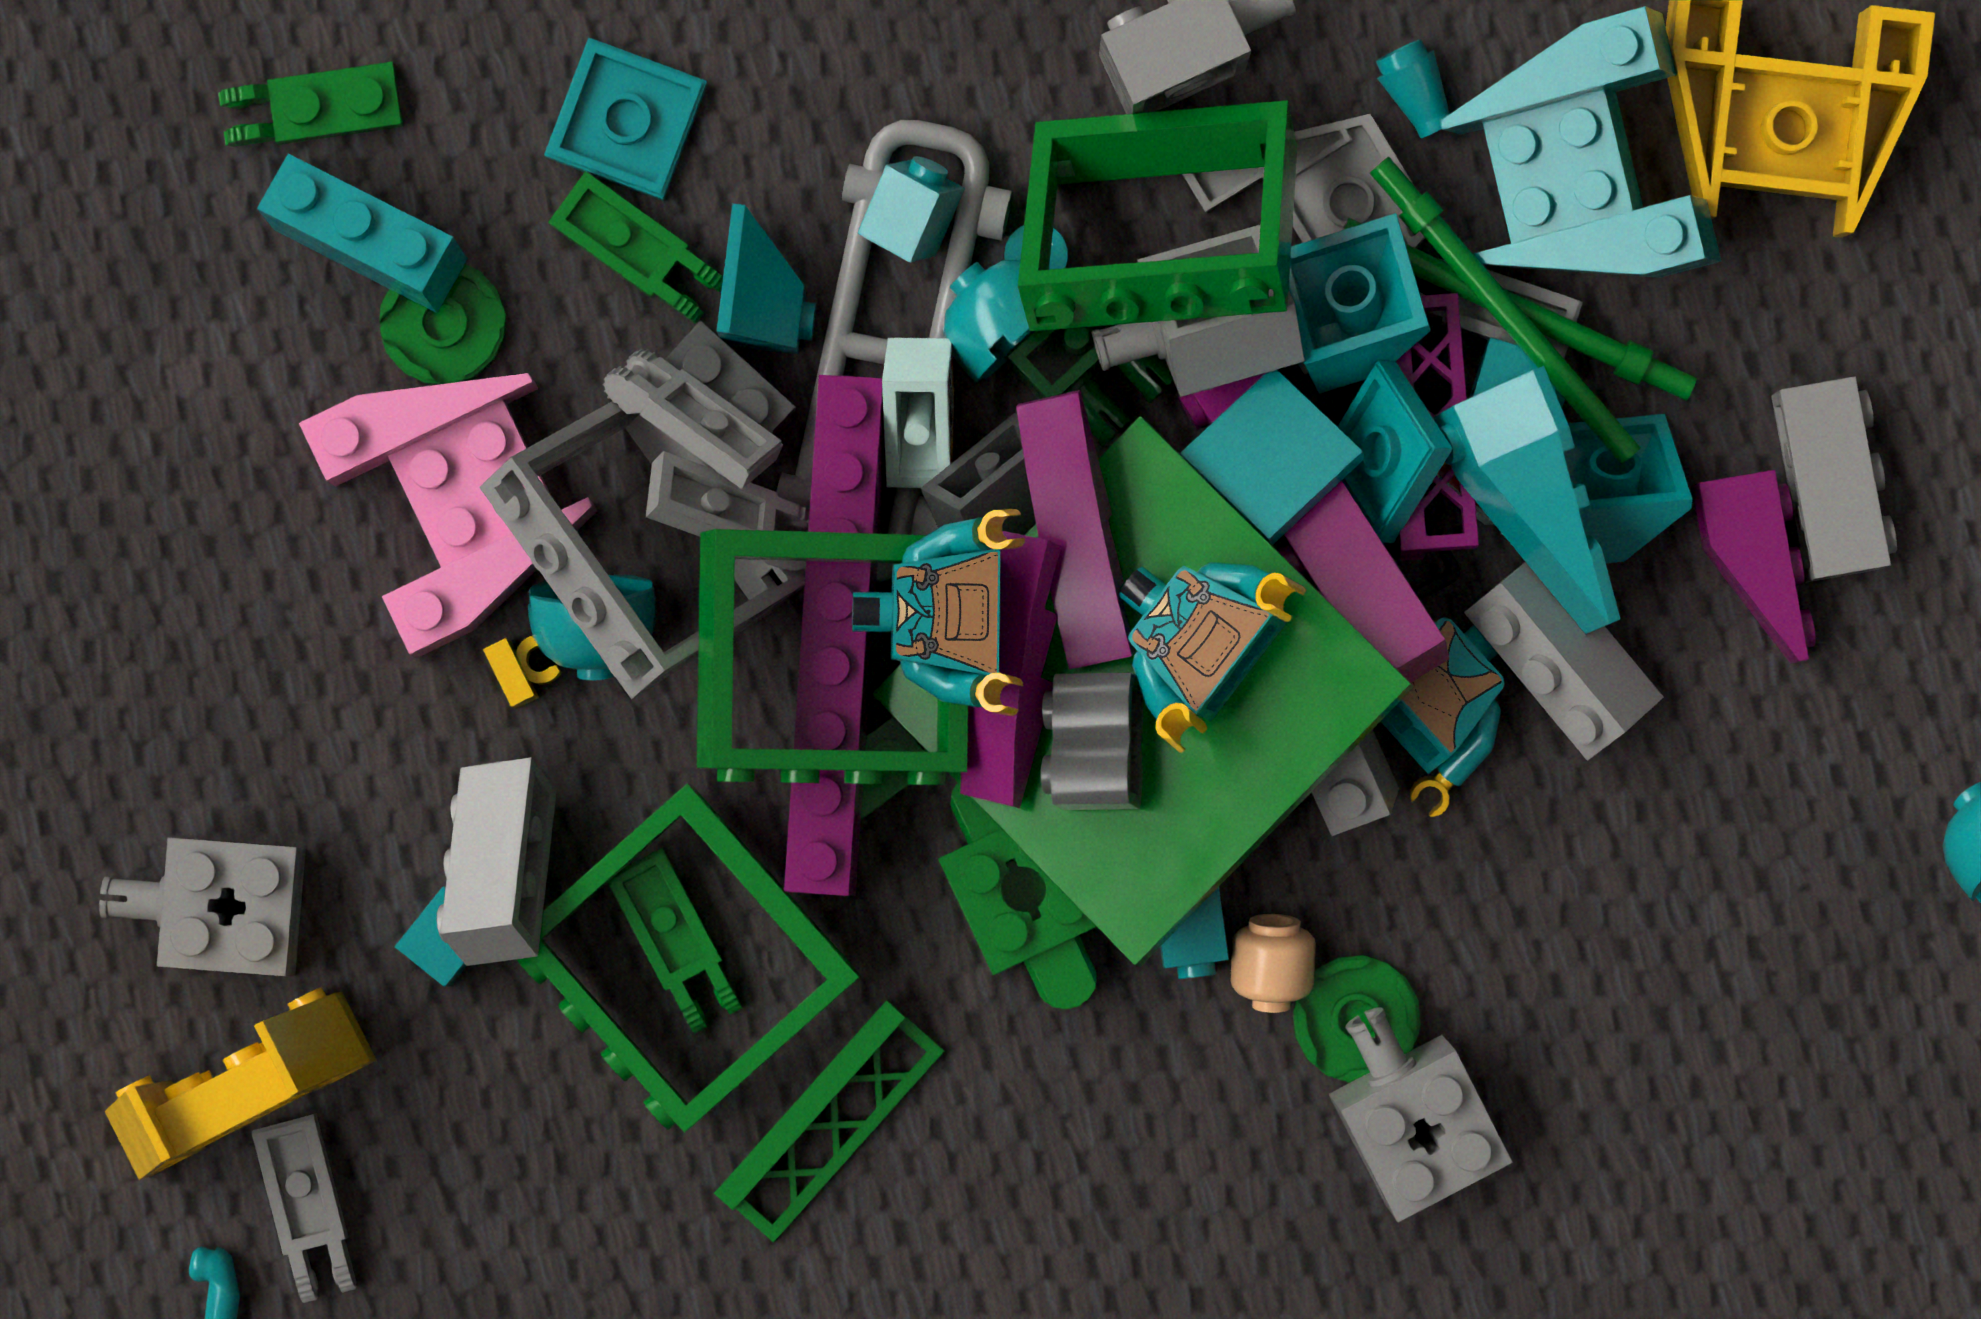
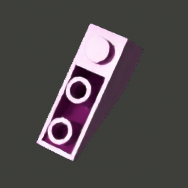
(1748, 543)

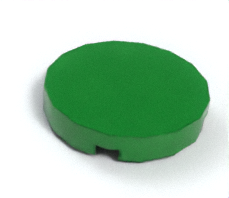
(457, 338)
(1335, 1000)

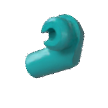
(223, 1291)

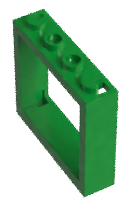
(1149, 147)
(715, 666)
(621, 1051)

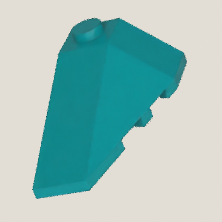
(1516, 470)

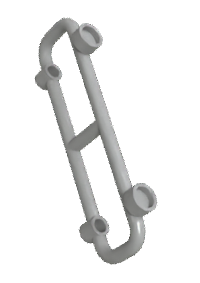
(980, 212)

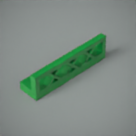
(811, 1104)

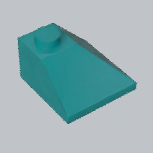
(760, 292)
(1355, 301)
(1632, 498)

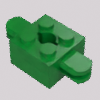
(1018, 909)

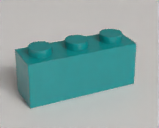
(362, 233)

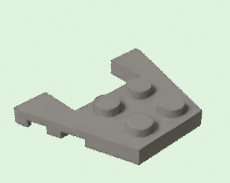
(1329, 182)

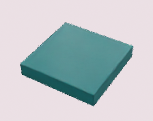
(625, 119)
(1399, 448)
(1273, 455)

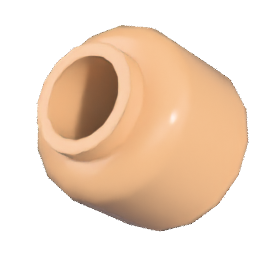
(1273, 962)

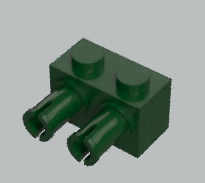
(1067, 361)

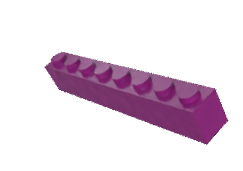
(832, 656)

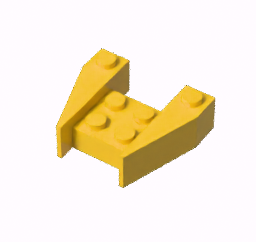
(1793, 121)
(297, 1055)

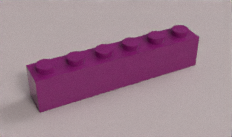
(1346, 562)

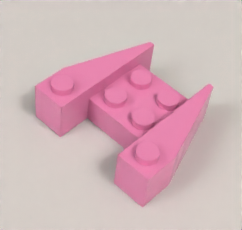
(442, 449)

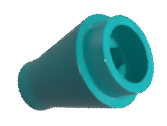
(1415, 85)

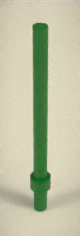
(1422, 215)
(1630, 361)

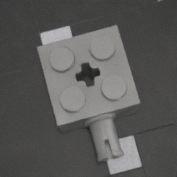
(1181, 48)
(1210, 349)
(188, 899)
(1394, 1095)

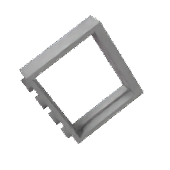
(578, 575)

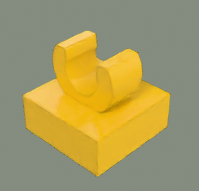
(514, 670)

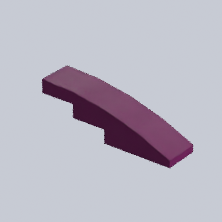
(1074, 513)
(1002, 745)

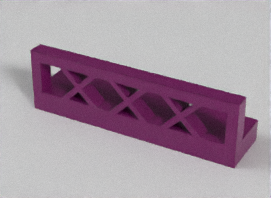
(1412, 540)

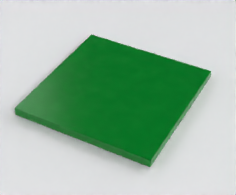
(1240, 779)

